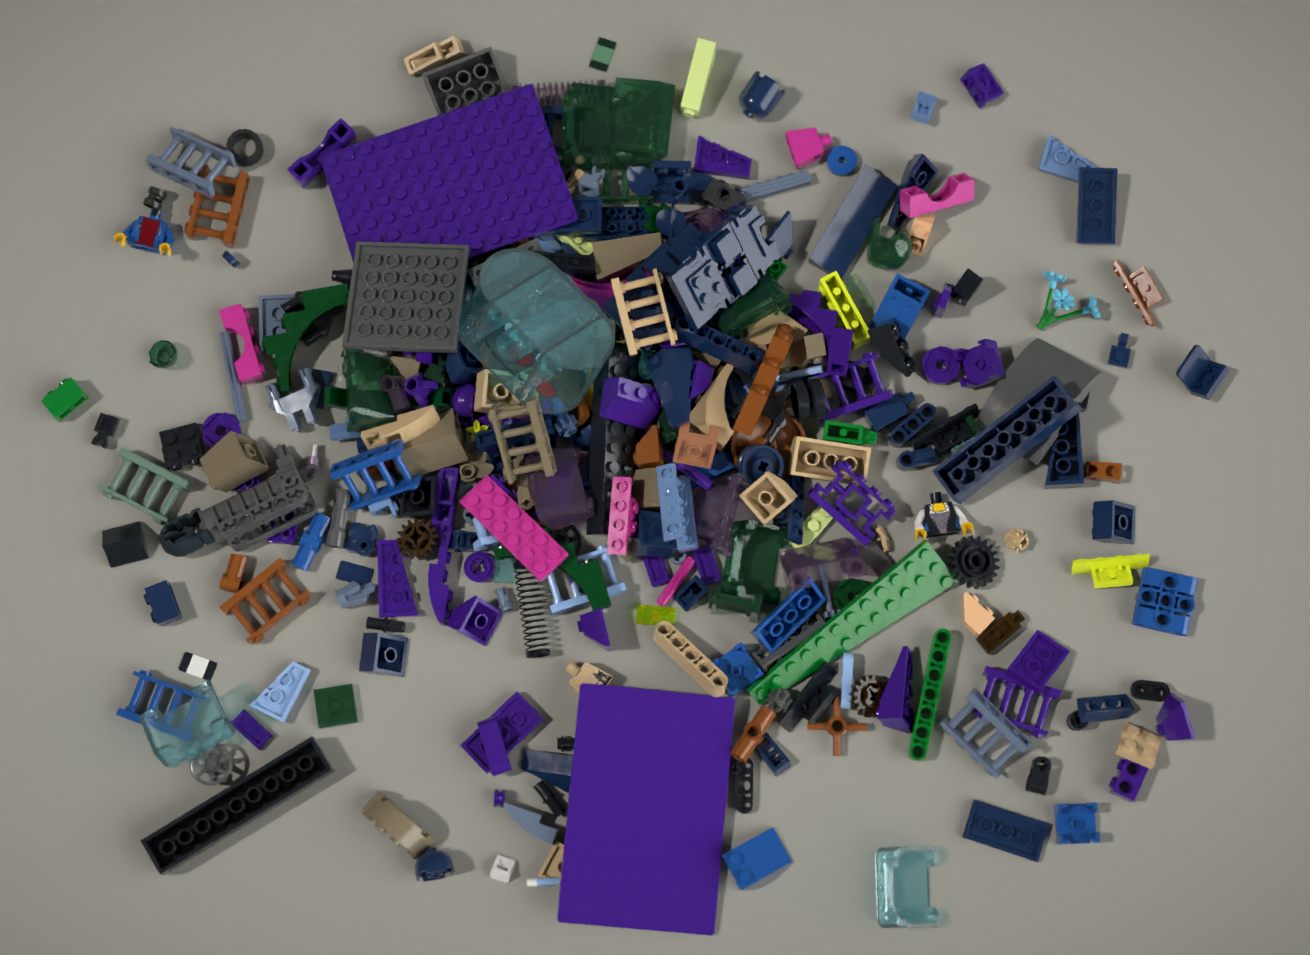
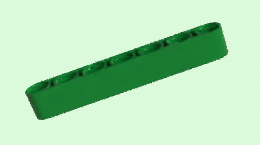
(935, 687)

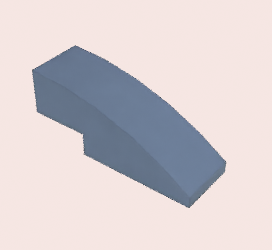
(531, 823)

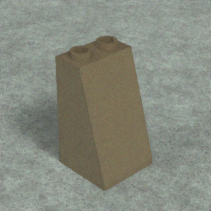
(622, 256)
(437, 447)

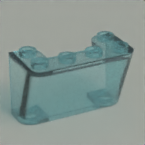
(189, 727)

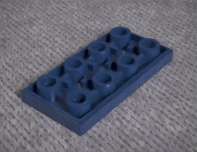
(620, 223)

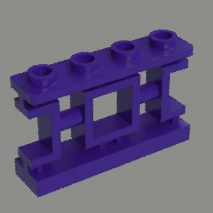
(841, 513)

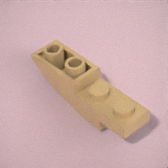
(406, 427)

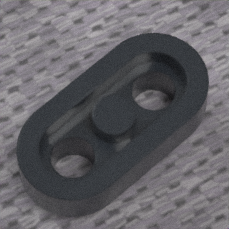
(1149, 690)

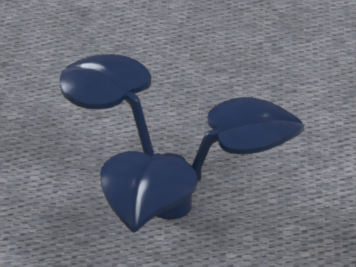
(668, 222)

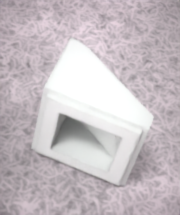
(502, 868)

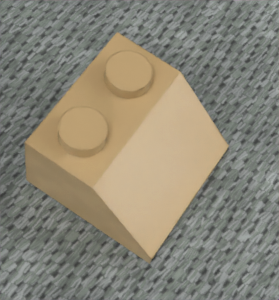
(768, 496)

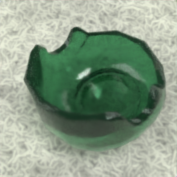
(163, 354)

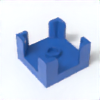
(738, 668)
(1076, 823)

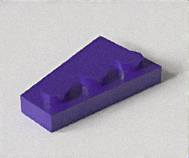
(719, 161)

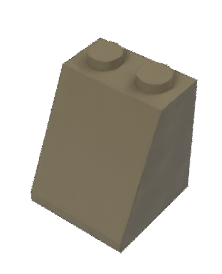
(233, 462)

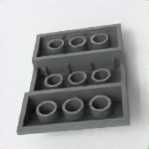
(1028, 372)

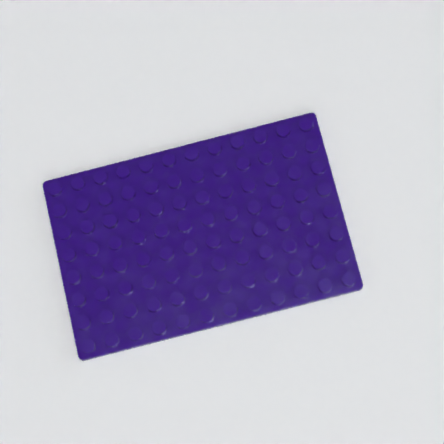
(454, 179)
(646, 809)

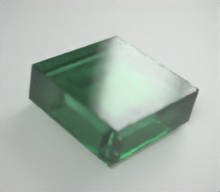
(972, 425)

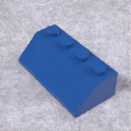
(788, 616)

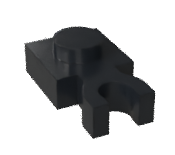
(105, 427)

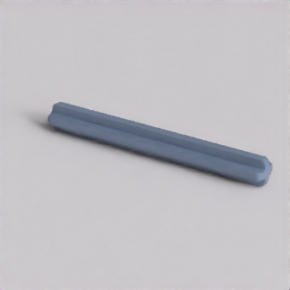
(234, 382)

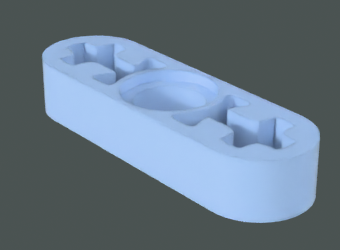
(846, 680)

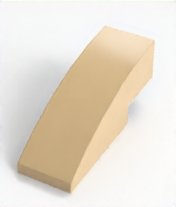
(434, 55)

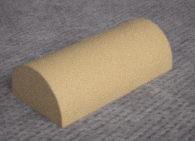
(816, 457)

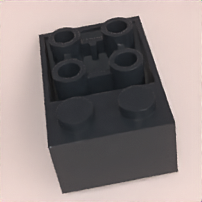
(890, 344)

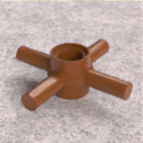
(845, 726)

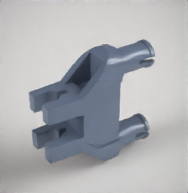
(298, 402)

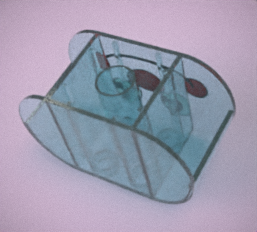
(536, 330)

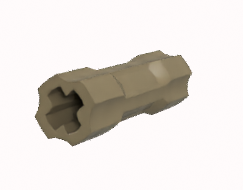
(524, 492)

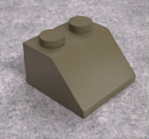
(646, 488)

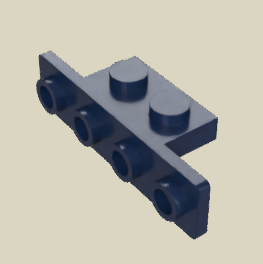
(793, 513)

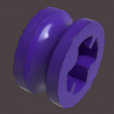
(499, 798)

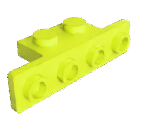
(1110, 570)

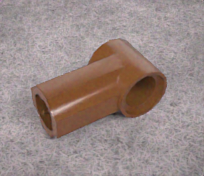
(233, 577)

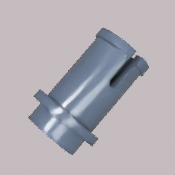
(503, 599)

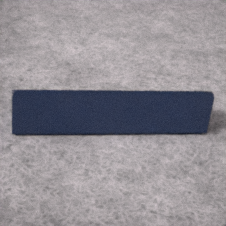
(1104, 708)

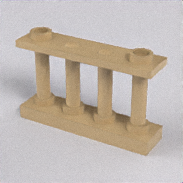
(630, 325)

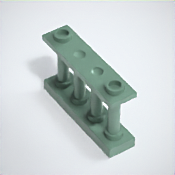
(145, 467)

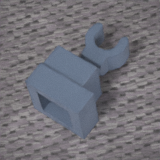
(589, 183)

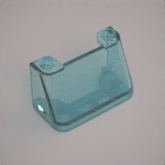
(904, 887)

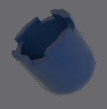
(760, 96)

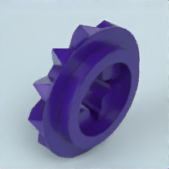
(479, 557)

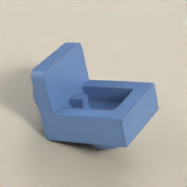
(923, 107)
(383, 505)

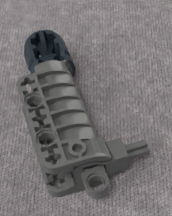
(247, 511)

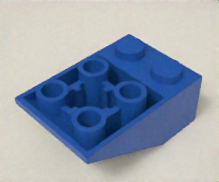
(903, 302)

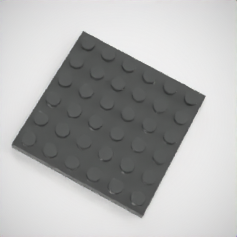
(406, 297)

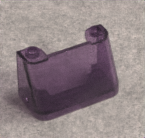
(560, 497)

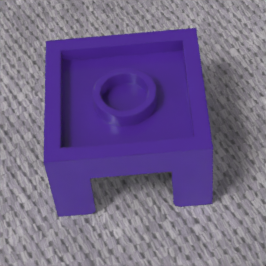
(980, 363)

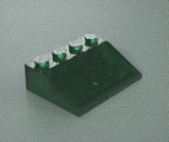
(642, 117)

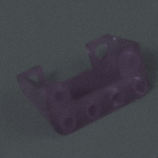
(797, 560)

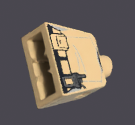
(587, 674)

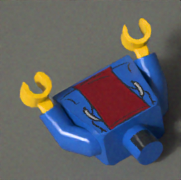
(148, 234)

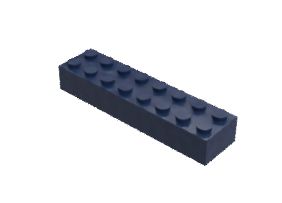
(1007, 440)

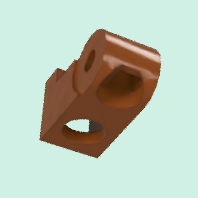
(1103, 471)

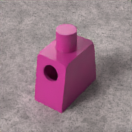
(806, 145)

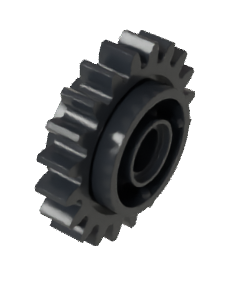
(963, 567)

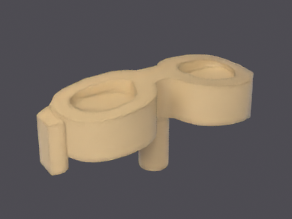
(886, 542)

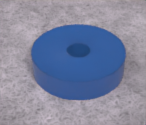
(838, 168)

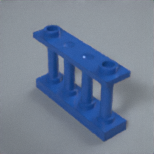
(375, 457)
(130, 710)

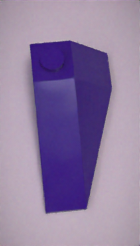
(895, 701)

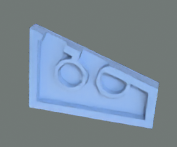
(283, 692)

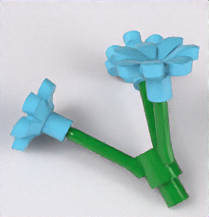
(1062, 301)

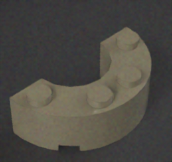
(802, 353)
(398, 825)

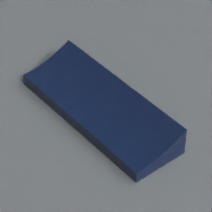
(852, 222)

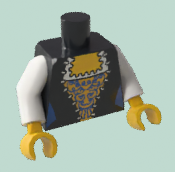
(940, 519)

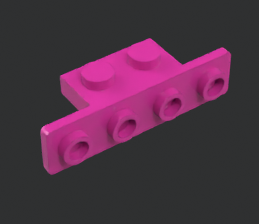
(622, 516)

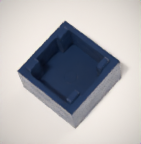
(649, 536)

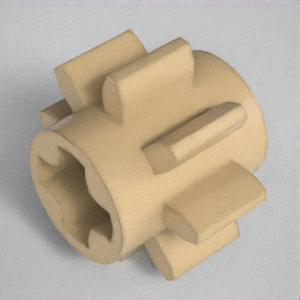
(1016, 540)

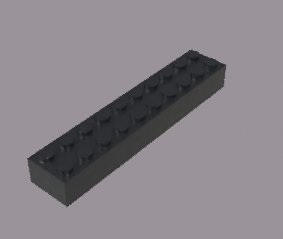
(611, 441)
(237, 806)

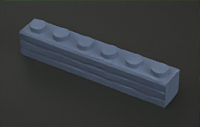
(777, 185)

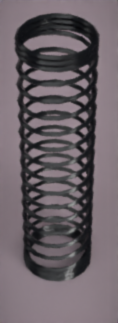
(537, 652)

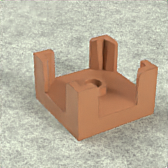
(695, 448)

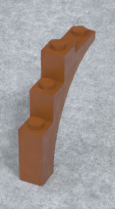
(764, 379)

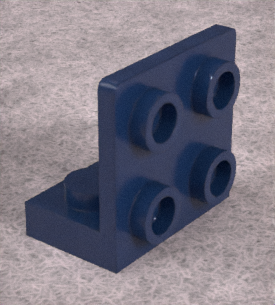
(667, 172)

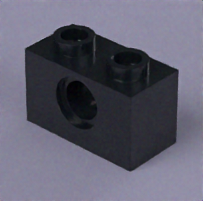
(716, 190)

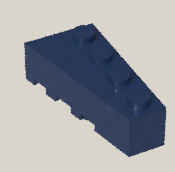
(1066, 462)

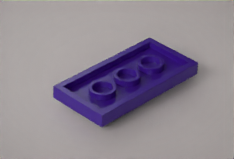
(515, 721)

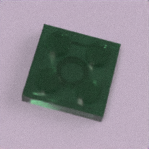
(335, 706)

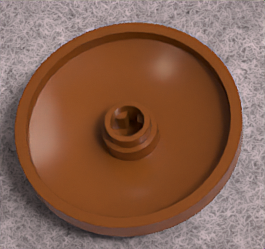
(781, 443)

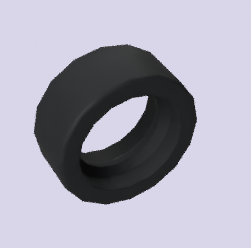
(245, 133)

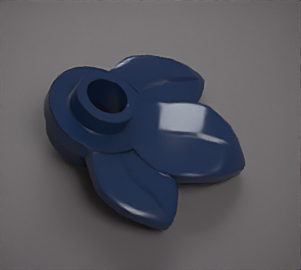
(358, 537)

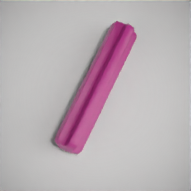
(676, 581)

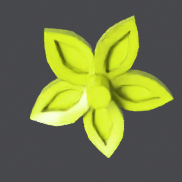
(475, 429)

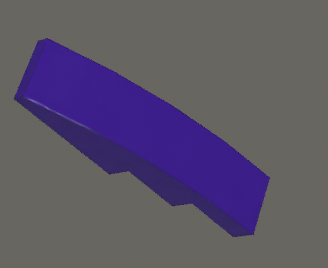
(446, 504)

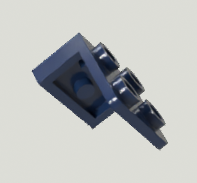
(1200, 373)

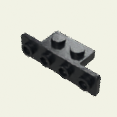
(948, 433)
(811, 700)

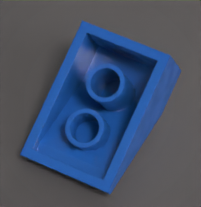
(756, 858)

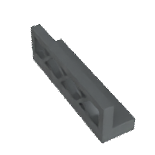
(790, 643)

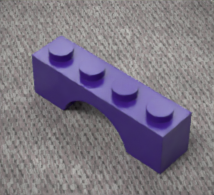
(309, 166)

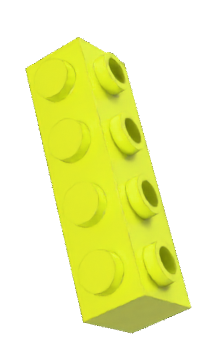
(847, 312)

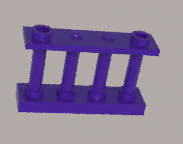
(863, 398)
(1048, 695)

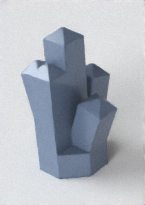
(354, 593)

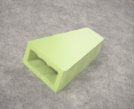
(698, 77)

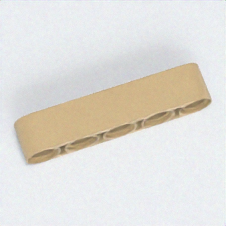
(688, 650)

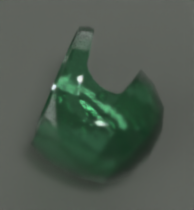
(888, 252)

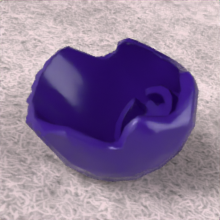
(463, 400)

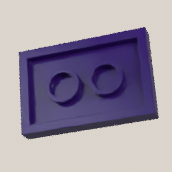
(1038, 661)

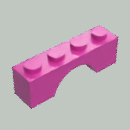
(956, 191)
(248, 365)

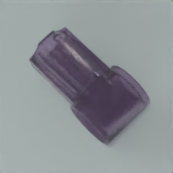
(395, 387)

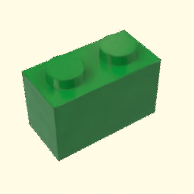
(64, 399)

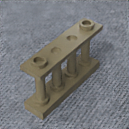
(541, 445)

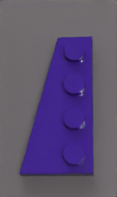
(393, 584)

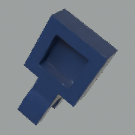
(1119, 354)

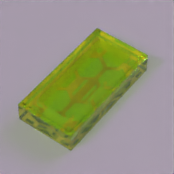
(652, 615)

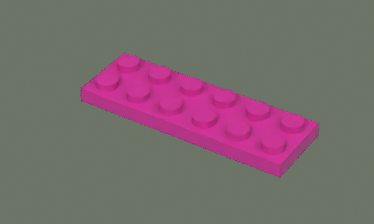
(514, 528)

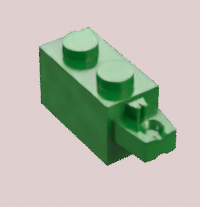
(848, 433)

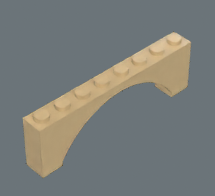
(711, 405)

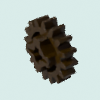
(411, 534)
(866, 695)

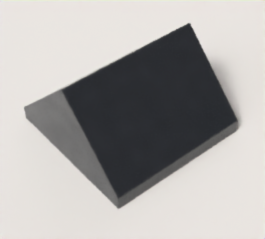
(421, 501)
(124, 544)

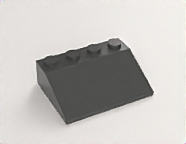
(464, 81)

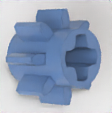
(566, 425)

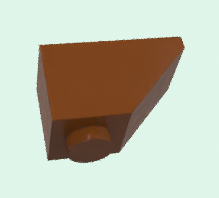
(649, 450)

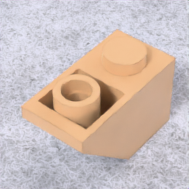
(920, 231)
(974, 615)

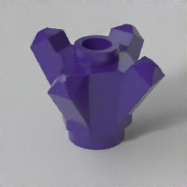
(419, 389)

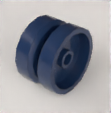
(750, 459)

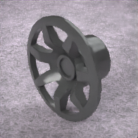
(213, 765)

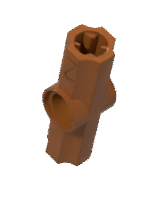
(759, 724)

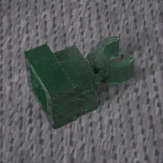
(437, 372)

